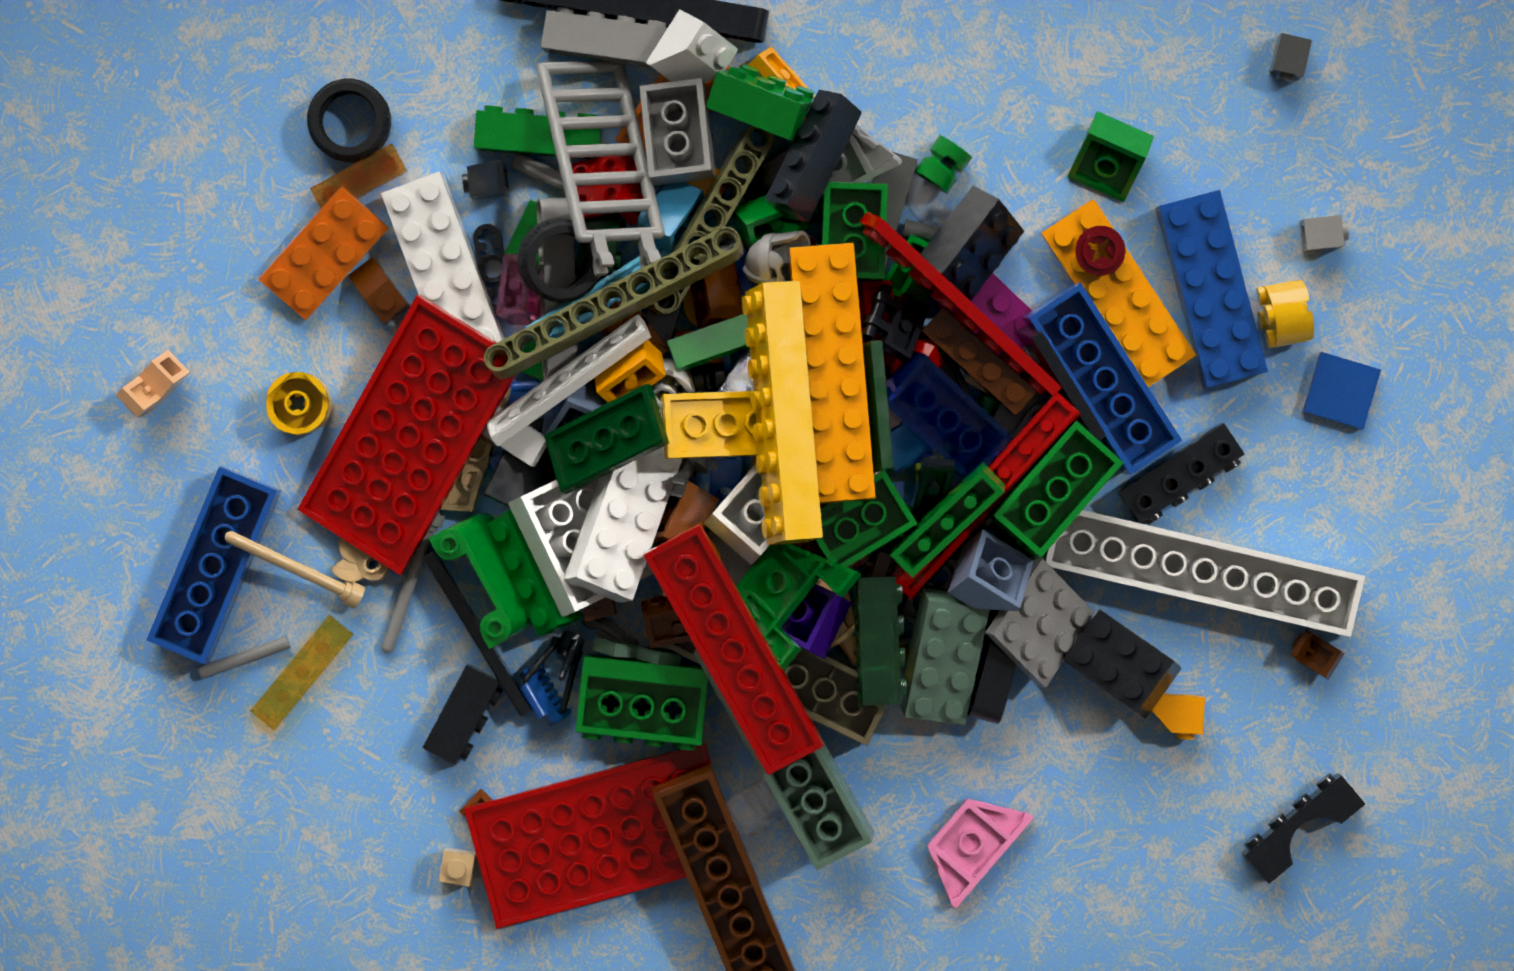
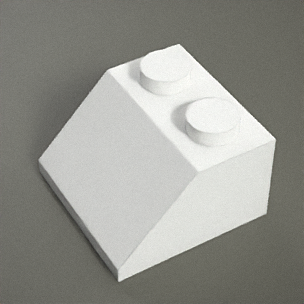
(691, 50)

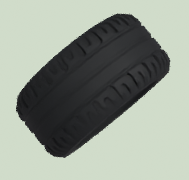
(323, 99)
(527, 263)

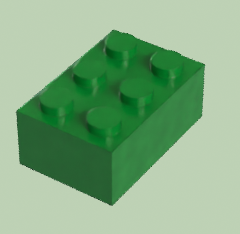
(760, 100)
(842, 210)
(863, 526)

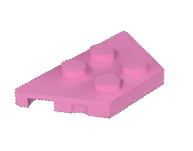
(973, 844)

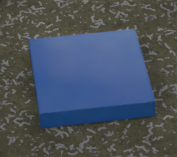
(1341, 390)

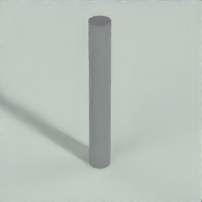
(244, 657)

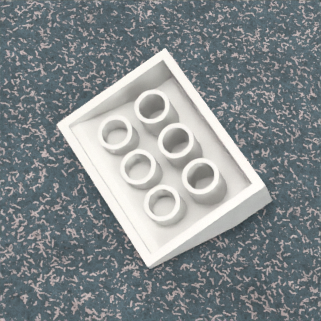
(551, 529)

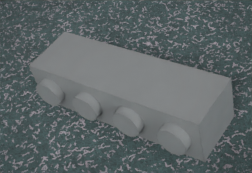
(599, 37)

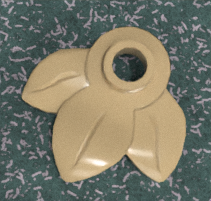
(355, 565)

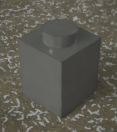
(1290, 57)

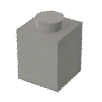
(1323, 233)

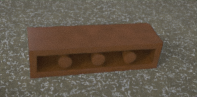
(978, 362)

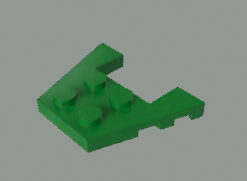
(779, 585)

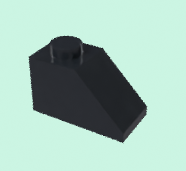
(486, 180)

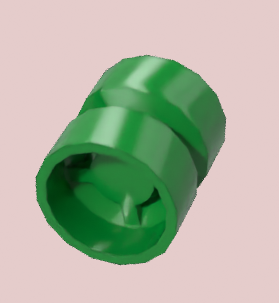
(936, 172)

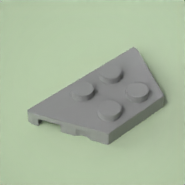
(863, 159)

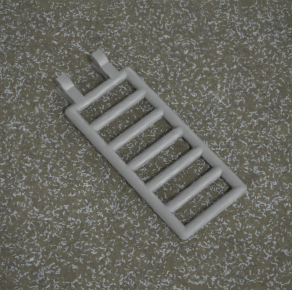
(598, 238)

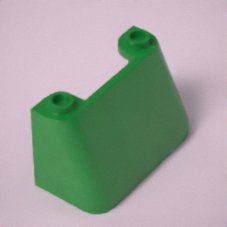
(475, 540)

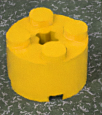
(1285, 313)
(280, 403)

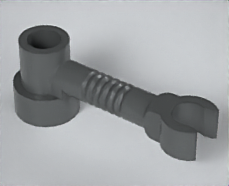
(681, 478)

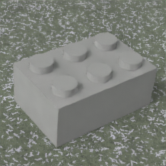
(677, 132)

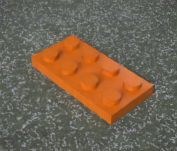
(323, 253)

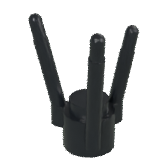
(569, 651)

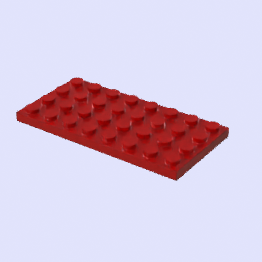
(408, 436)
(578, 839)

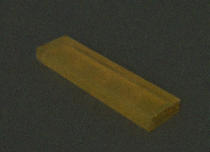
(302, 672)

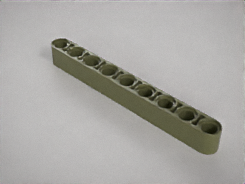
(597, 303)

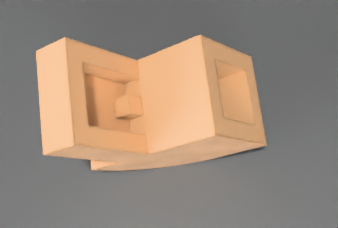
(153, 384)

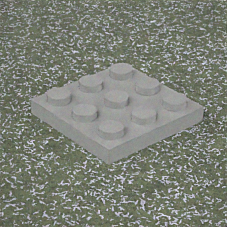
(1043, 627)

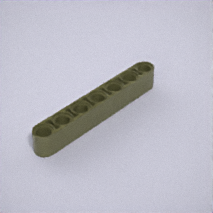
(716, 204)

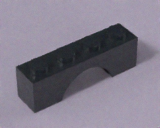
(1271, 851)

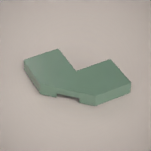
(624, 649)

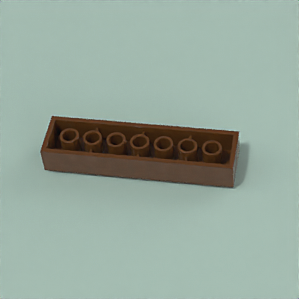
(721, 873)

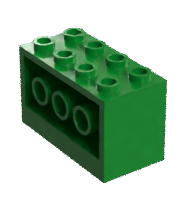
(629, 683)

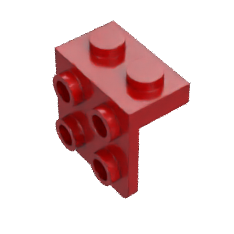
(608, 192)

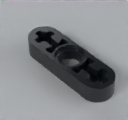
(481, 247)

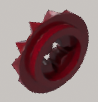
(1097, 236)

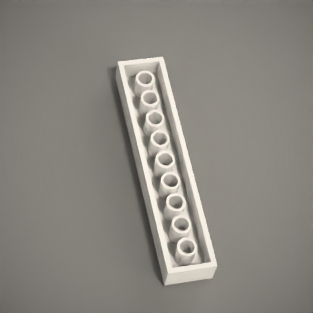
(1209, 572)

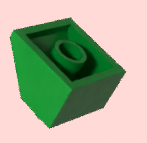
(1110, 156)

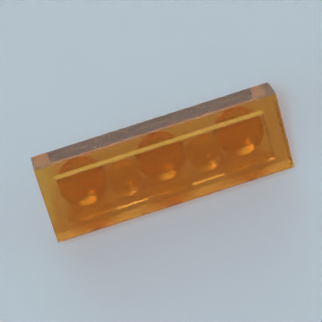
(363, 176)

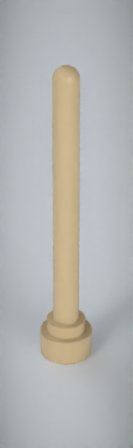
(348, 592)

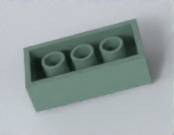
(943, 658)

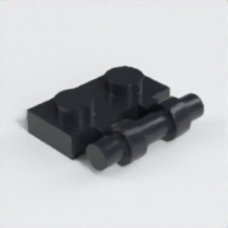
(904, 324)

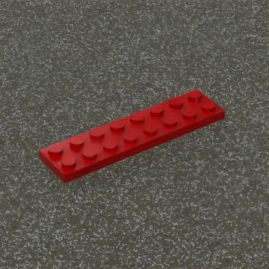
(950, 297)
(733, 649)

